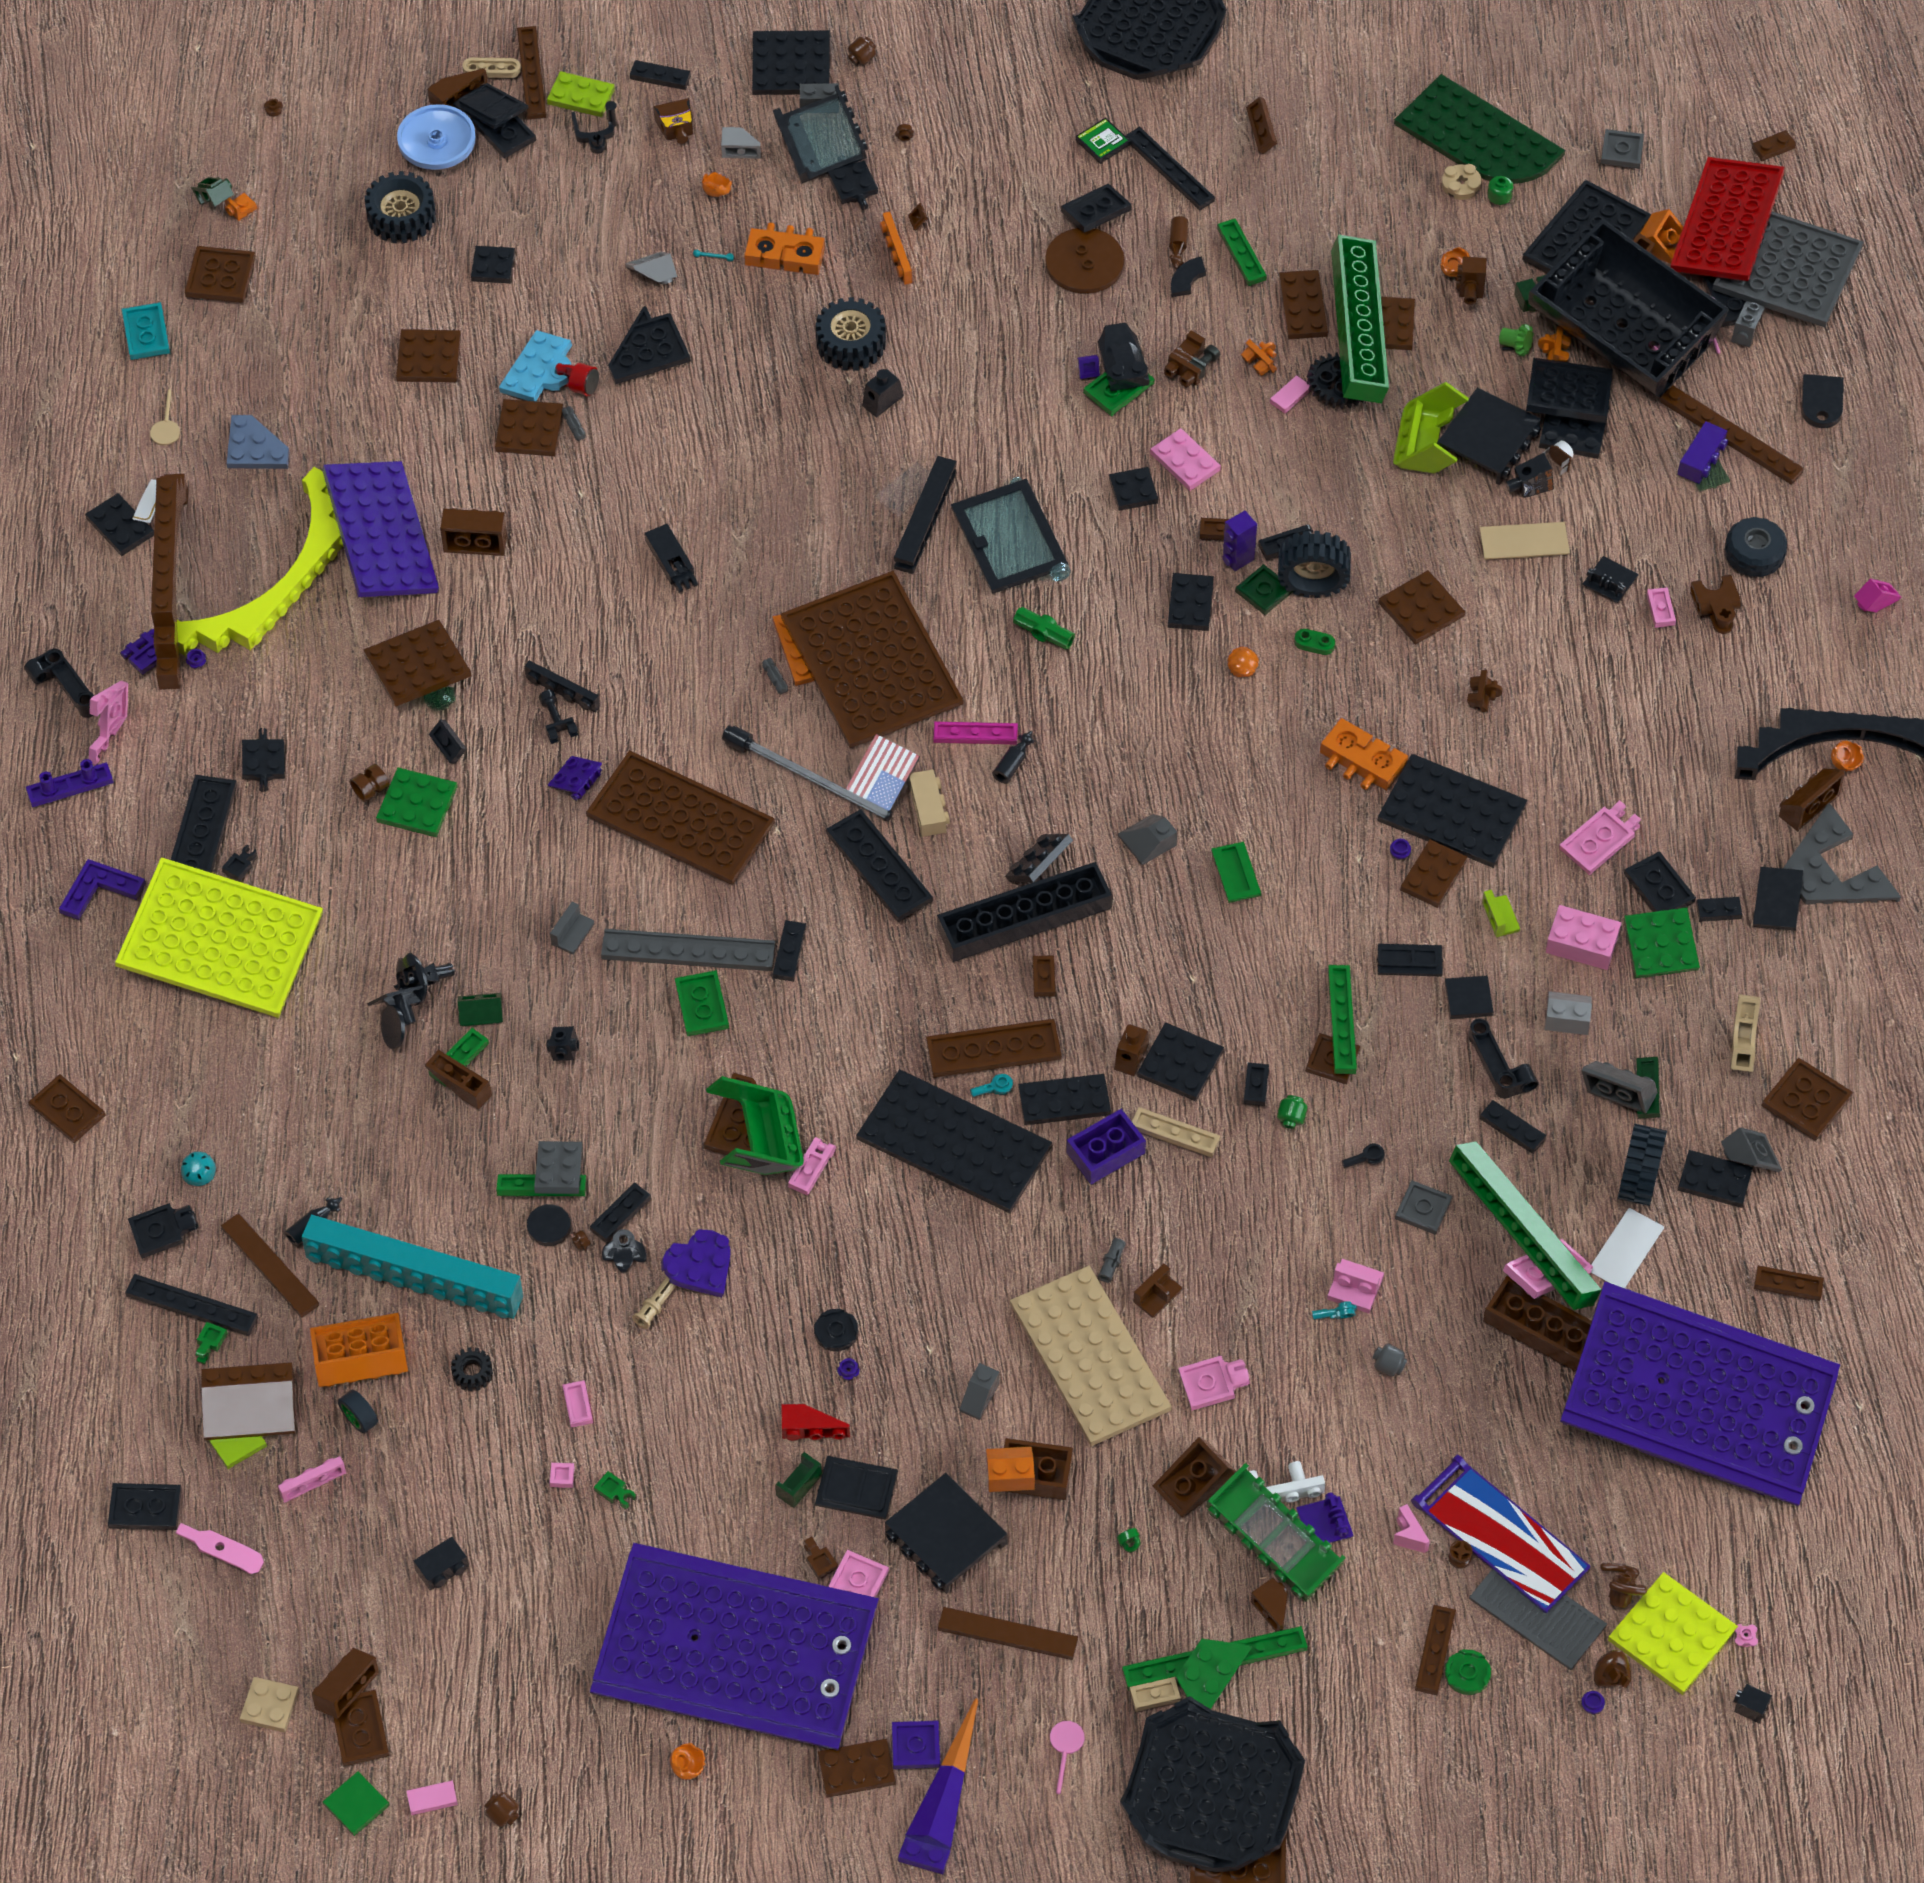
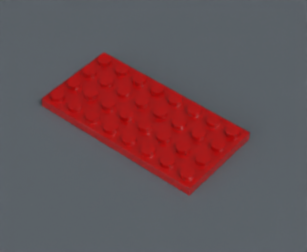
(1727, 218)

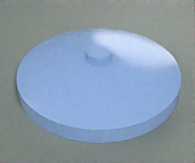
(436, 137)

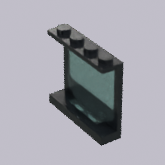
(821, 136)

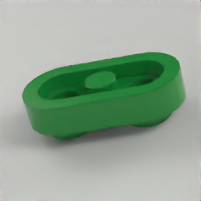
(1314, 641)

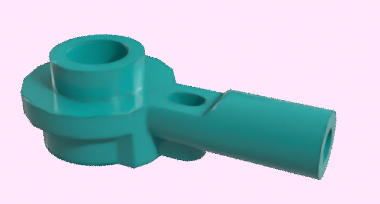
(1000, 1084)
(1345, 1310)

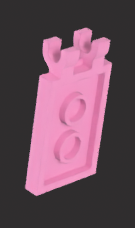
(1600, 837)

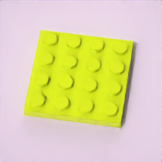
(1672, 1633)

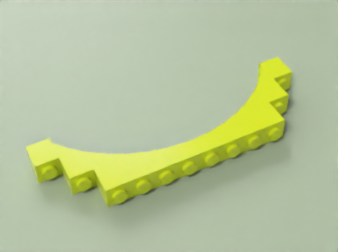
(253, 620)

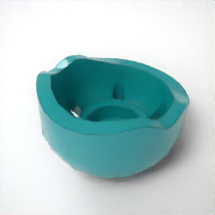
(197, 1166)

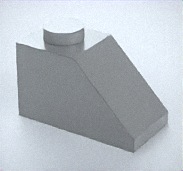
(739, 144)

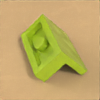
(1500, 914)

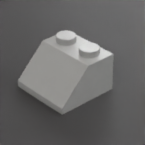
(1568, 1013)

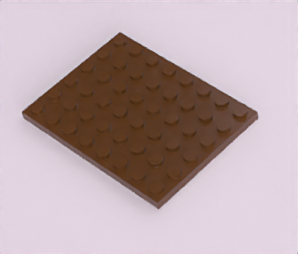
(871, 659)

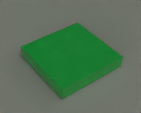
(356, 1803)

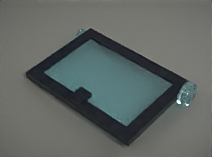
(1010, 536)

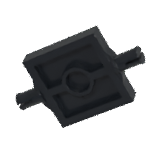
(853, 183)
(263, 759)

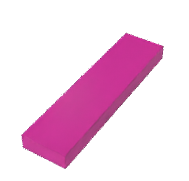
(975, 733)

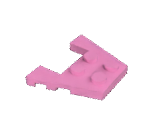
(112, 707)

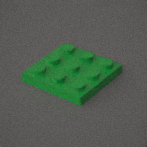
(416, 802)
(1661, 943)

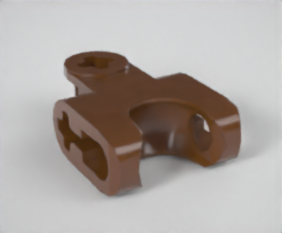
(1718, 603)

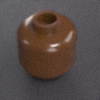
(861, 50)
(502, 1809)

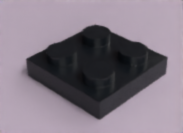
(493, 264)
(1133, 488)

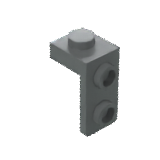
(1747, 323)

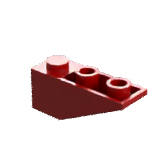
(806, 1422)

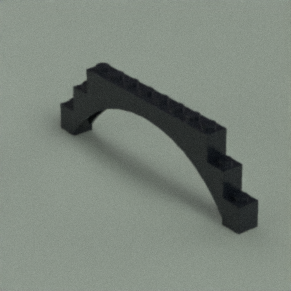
(1807, 727)

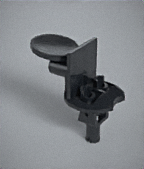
(412, 990)

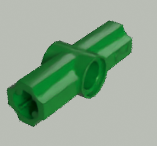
(1044, 628)

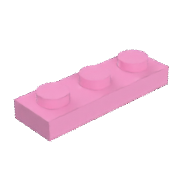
(311, 1479)

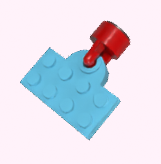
(545, 367)

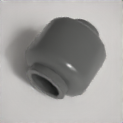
(1389, 1360)

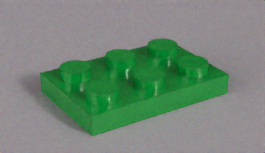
(1109, 400)
(701, 1003)

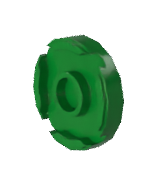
(1467, 1672)

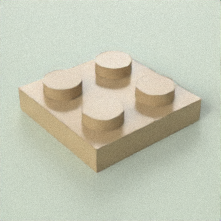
(269, 1704)

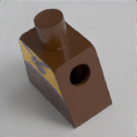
(674, 120)

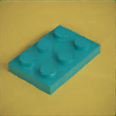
(145, 331)

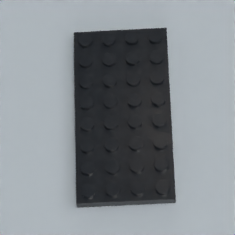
(954, 1141)

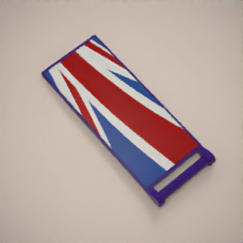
(1503, 1535)

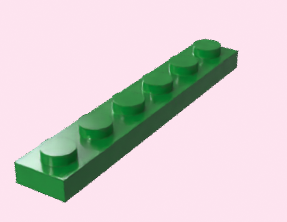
(1342, 1019)

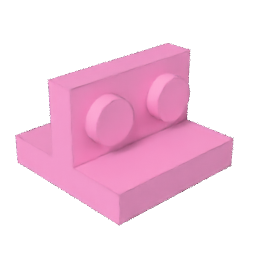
(1355, 1284)

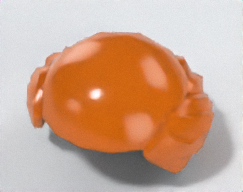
(716, 184)
(1451, 259)
(1243, 662)
(1847, 756)
(687, 1761)

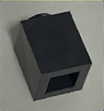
(1751, 1703)

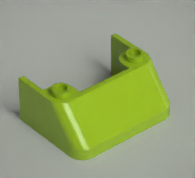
(1420, 430)

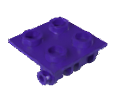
(576, 776)
(1327, 1518)

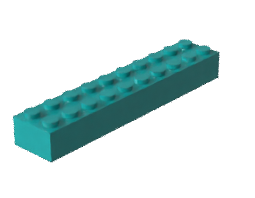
(412, 1267)

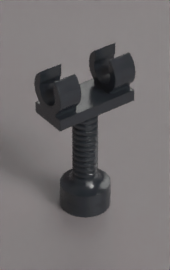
(548, 700)

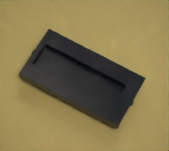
(1410, 960)

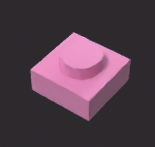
(562, 1475)

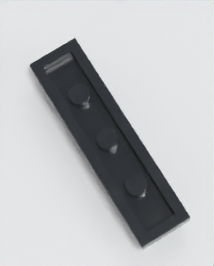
(567, 689)

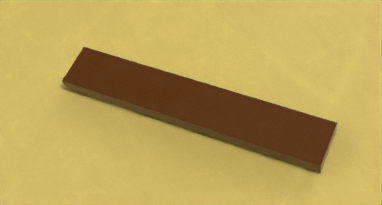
(531, 72)
(270, 1265)
(1008, 1633)

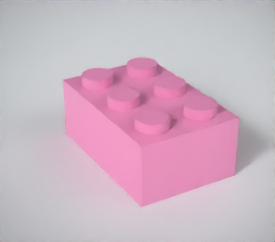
(1583, 937)

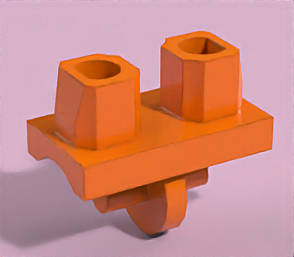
(1553, 344)
(1264, 363)

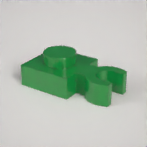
(613, 1488)

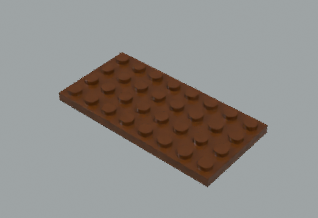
(680, 817)

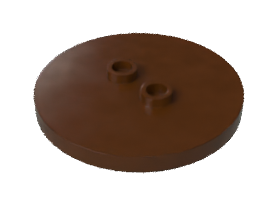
(1084, 260)

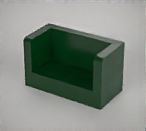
(799, 1481)

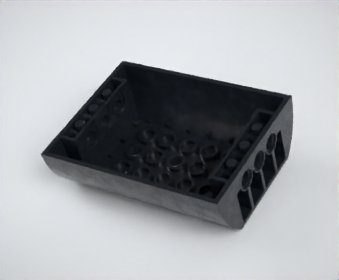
(1632, 290)

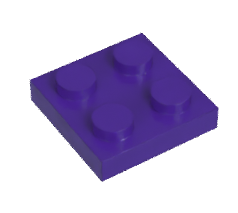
(916, 1744)

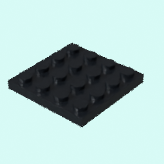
(789, 59)
(1569, 390)

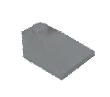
(656, 267)

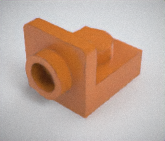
(240, 206)

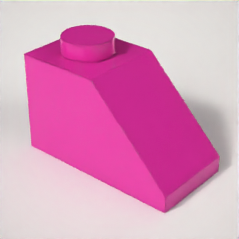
(1876, 595)

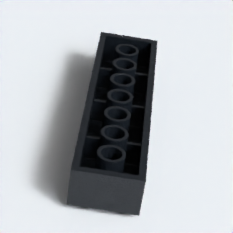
(1024, 911)

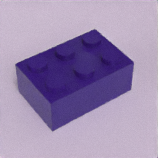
(1106, 1146)

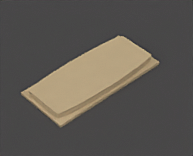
(1524, 540)

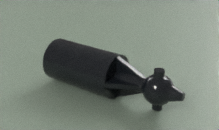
(1012, 759)
(295, 1232)

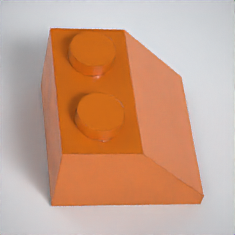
(1665, 232)
(1010, 1469)

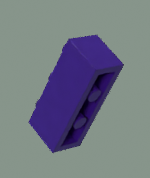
(1703, 452)
(1239, 541)

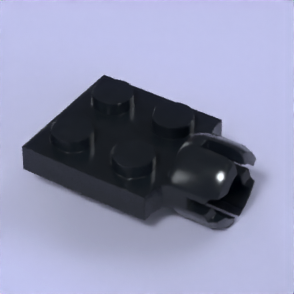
(161, 1228)

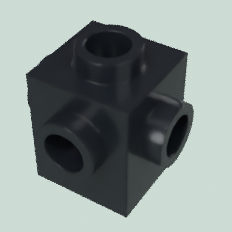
(563, 1043)

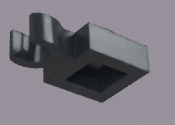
(237, 865)

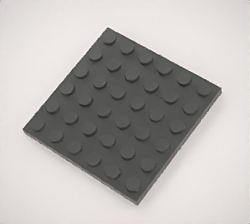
(1797, 270)

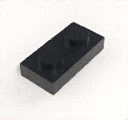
(447, 741)
(1719, 909)
(1256, 1084)

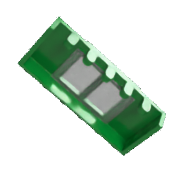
(1274, 1533)

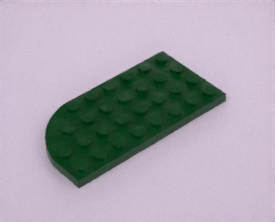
(1477, 133)

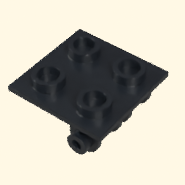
(1610, 579)

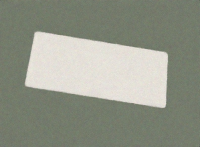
(1626, 1248)

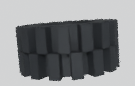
(471, 1380)

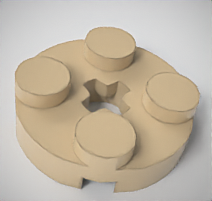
(1461, 172)

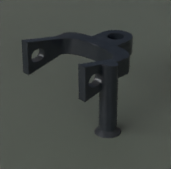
(597, 139)

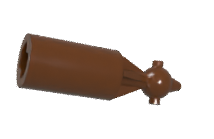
(1178, 239)

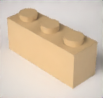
(928, 803)

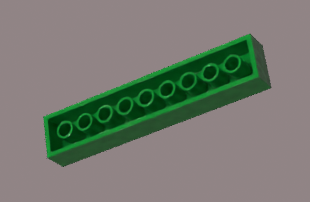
(1359, 319)

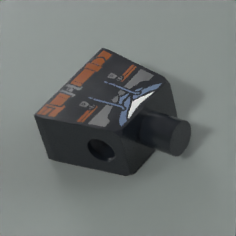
(1532, 477)

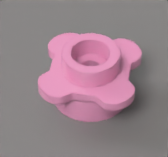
(1744, 1641)

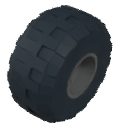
(1755, 546)

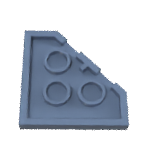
(254, 446)

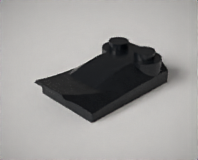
(1122, 358)

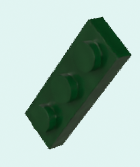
(1650, 1068)

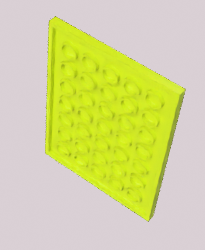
(219, 937)

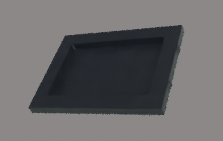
(490, 105)
(856, 1487)

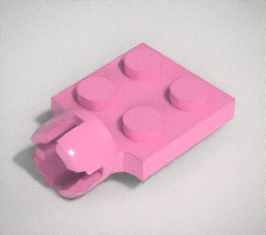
(1213, 1381)

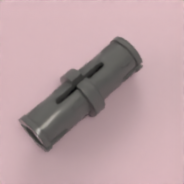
(1111, 1260)

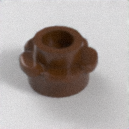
(273, 107)
(904, 132)
(580, 1240)

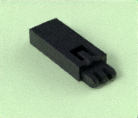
(665, 548)

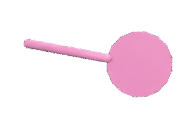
(1067, 1739)

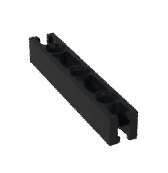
(925, 515)

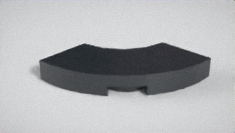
(1186, 275)

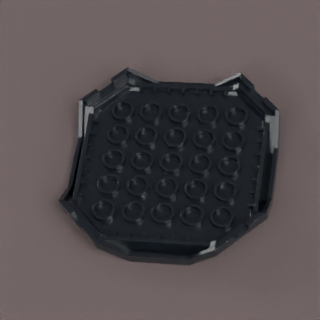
(1149, 35)
(1212, 1787)

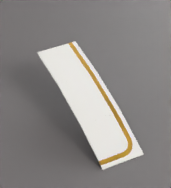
(147, 504)

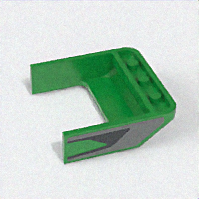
(769, 1128)

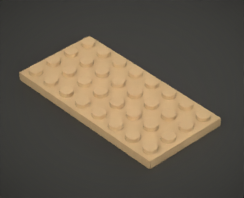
(1090, 1355)

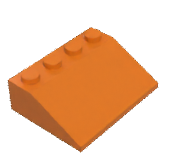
(358, 1350)

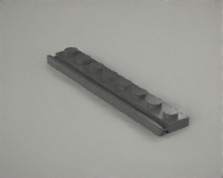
(688, 949)

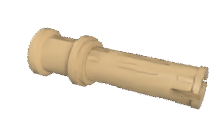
(652, 1305)

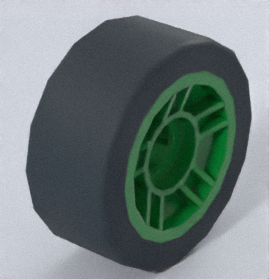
(357, 1411)

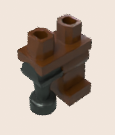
(1185, 360)

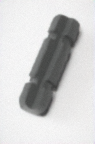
(573, 423)
(775, 676)

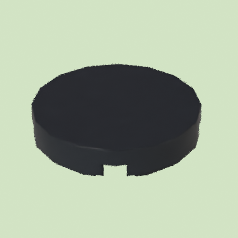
(548, 1225)
(836, 1330)

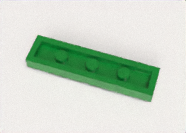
(1241, 252)
(524, 1186)

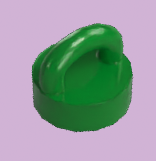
(1127, 1537)

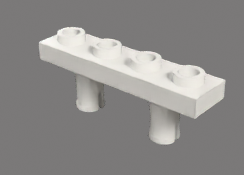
(1299, 1486)

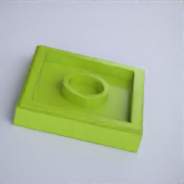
(237, 1449)

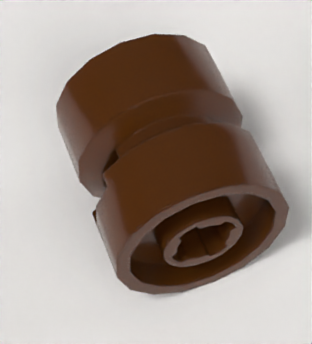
(366, 784)

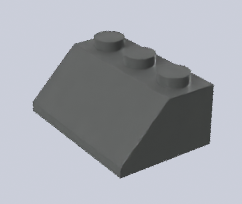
(1619, 1086)

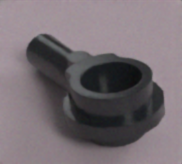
(1371, 1154)

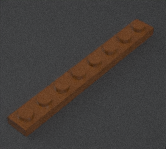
(1736, 436)

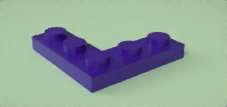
(94, 876)

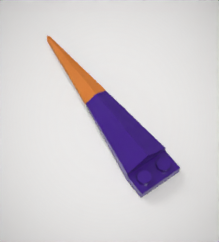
(932, 1829)

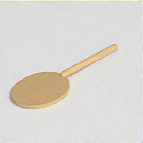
(165, 431)

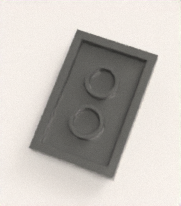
(558, 1167)

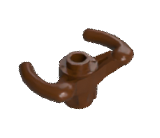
(1623, 1585)

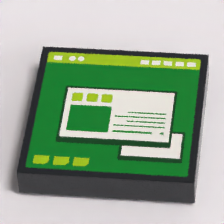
(1102, 140)

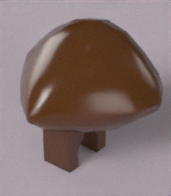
(1612, 1670)

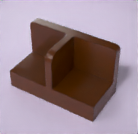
(1156, 1291)

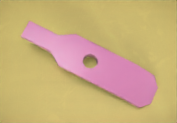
(233, 1552)

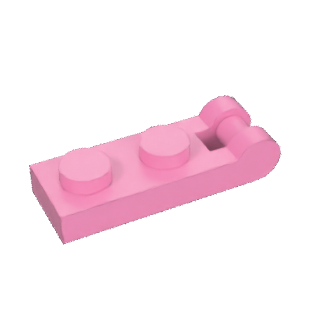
(814, 1163)

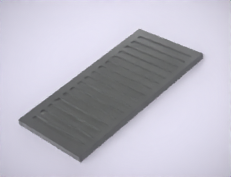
(1561, 1632)

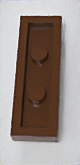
(1261, 125)
(1788, 1283)

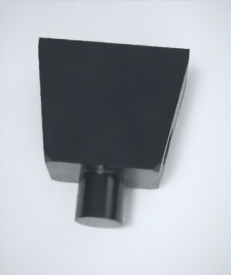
(882, 392)

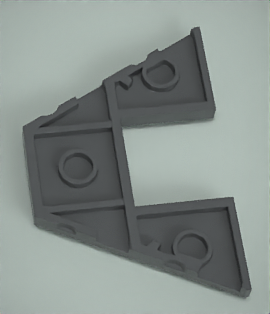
(1820, 881)

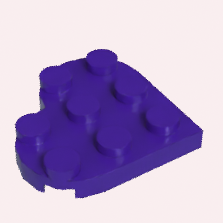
(700, 1263)

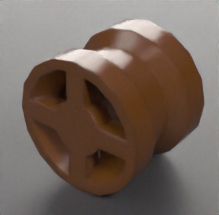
(1461, 1549)

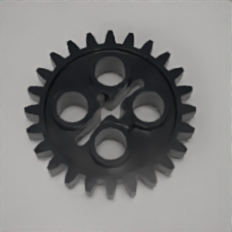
(1326, 381)

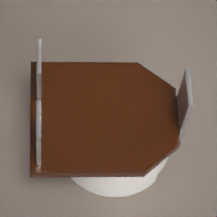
(1561, 454)

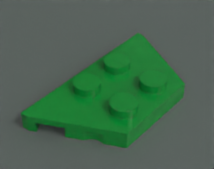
(1210, 1669)

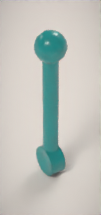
(729, 257)

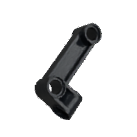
(54, 665)
(1519, 1079)

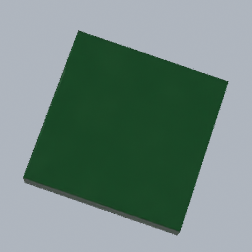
(1262, 590)

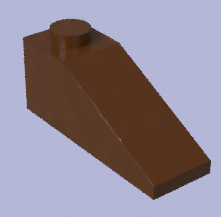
(452, 88)
(460, 1079)

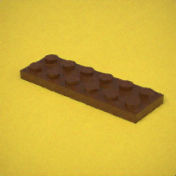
(993, 1048)

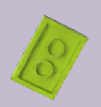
(580, 94)

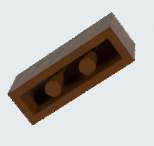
(345, 1683)

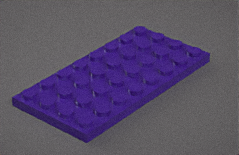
(380, 529)

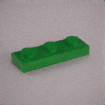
(466, 1049)

